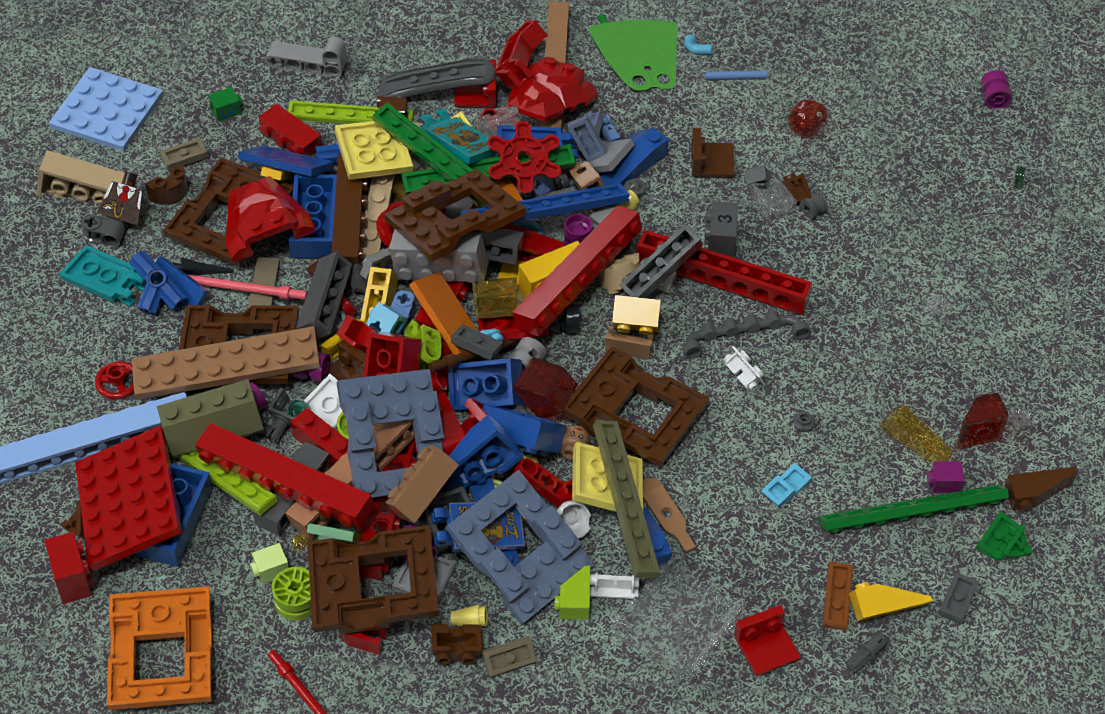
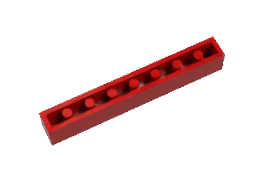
(577, 271)
(285, 476)

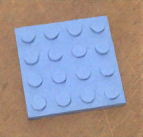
(106, 109)

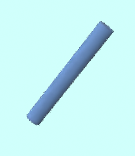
(726, 75)

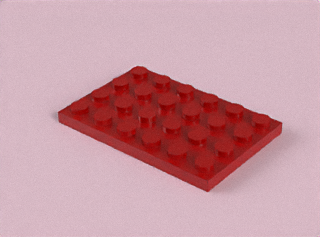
(127, 498)

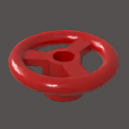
(116, 375)

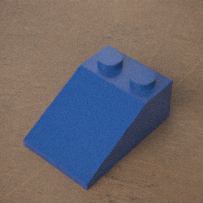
(486, 382)
(530, 431)

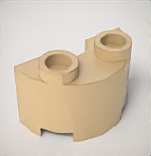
(616, 270)

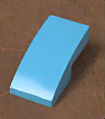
(784, 488)

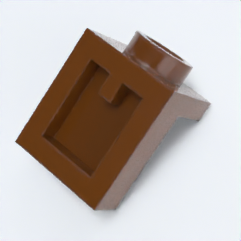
(797, 186)

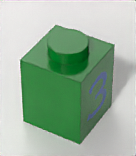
(225, 104)

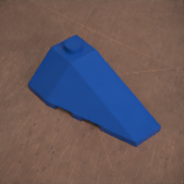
(648, 150)
(482, 453)

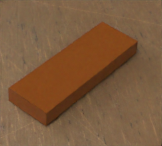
(837, 596)

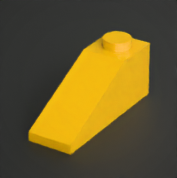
(380, 288)
(883, 600)

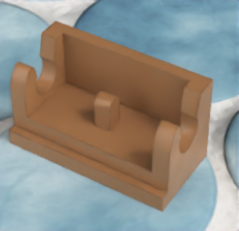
(630, 345)

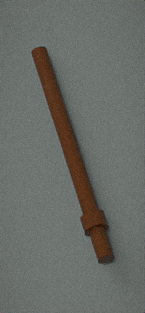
(451, 360)

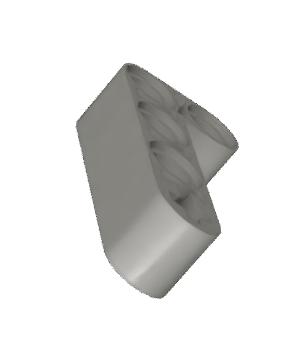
(307, 59)

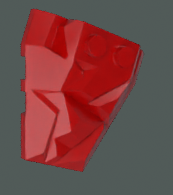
(552, 90)
(260, 212)

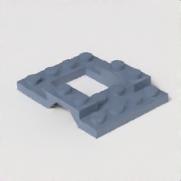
(383, 401)
(541, 573)

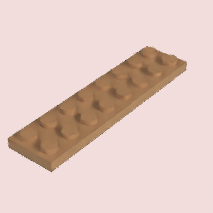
(225, 363)

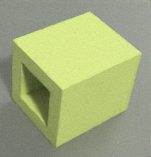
(268, 563)

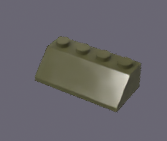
(228, 407)

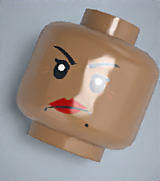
(572, 435)

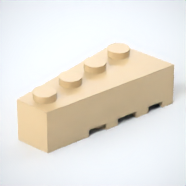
(74, 178)

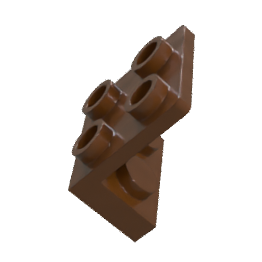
(711, 158)
(349, 365)

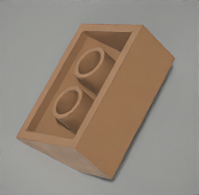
(421, 483)

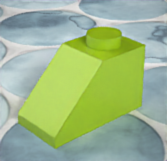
(575, 596)

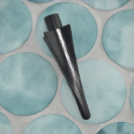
(197, 268)

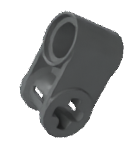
(104, 231)

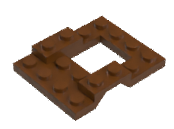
(220, 180)
(435, 233)
(209, 326)
(610, 387)
(337, 581)

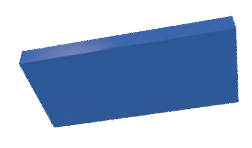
(286, 160)

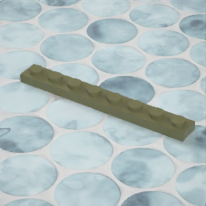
(626, 500)

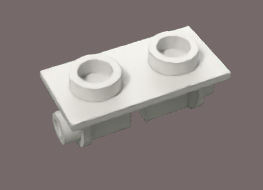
(739, 362)
(614, 586)

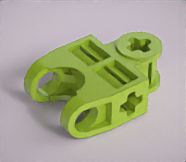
(430, 342)

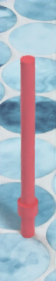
(283, 292)

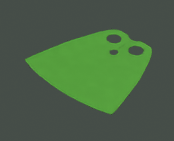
(637, 44)

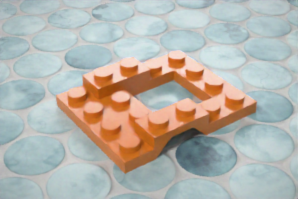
(159, 616)

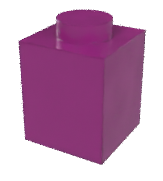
(946, 476)

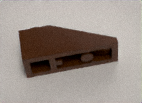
(1034, 488)

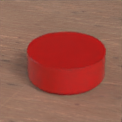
(347, 306)

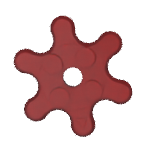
(519, 145)

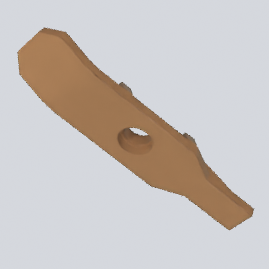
(659, 503)

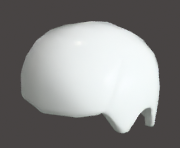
(575, 516)

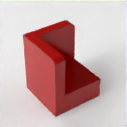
(355, 332)

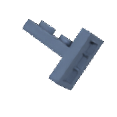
(586, 134)

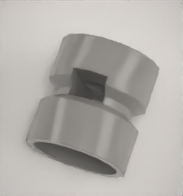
(527, 349)

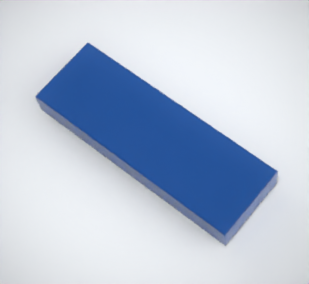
(190, 288)

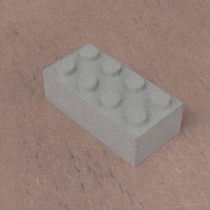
(464, 264)

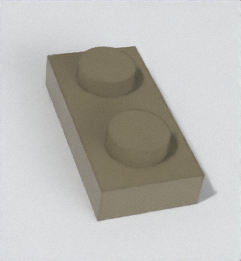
(184, 154)
(508, 656)

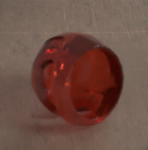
(804, 118)

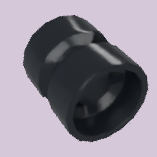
(571, 320)

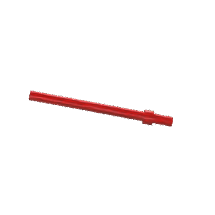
(286, 672)

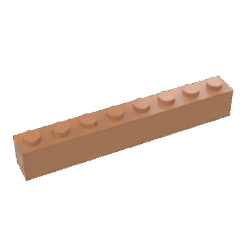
(389, 441)

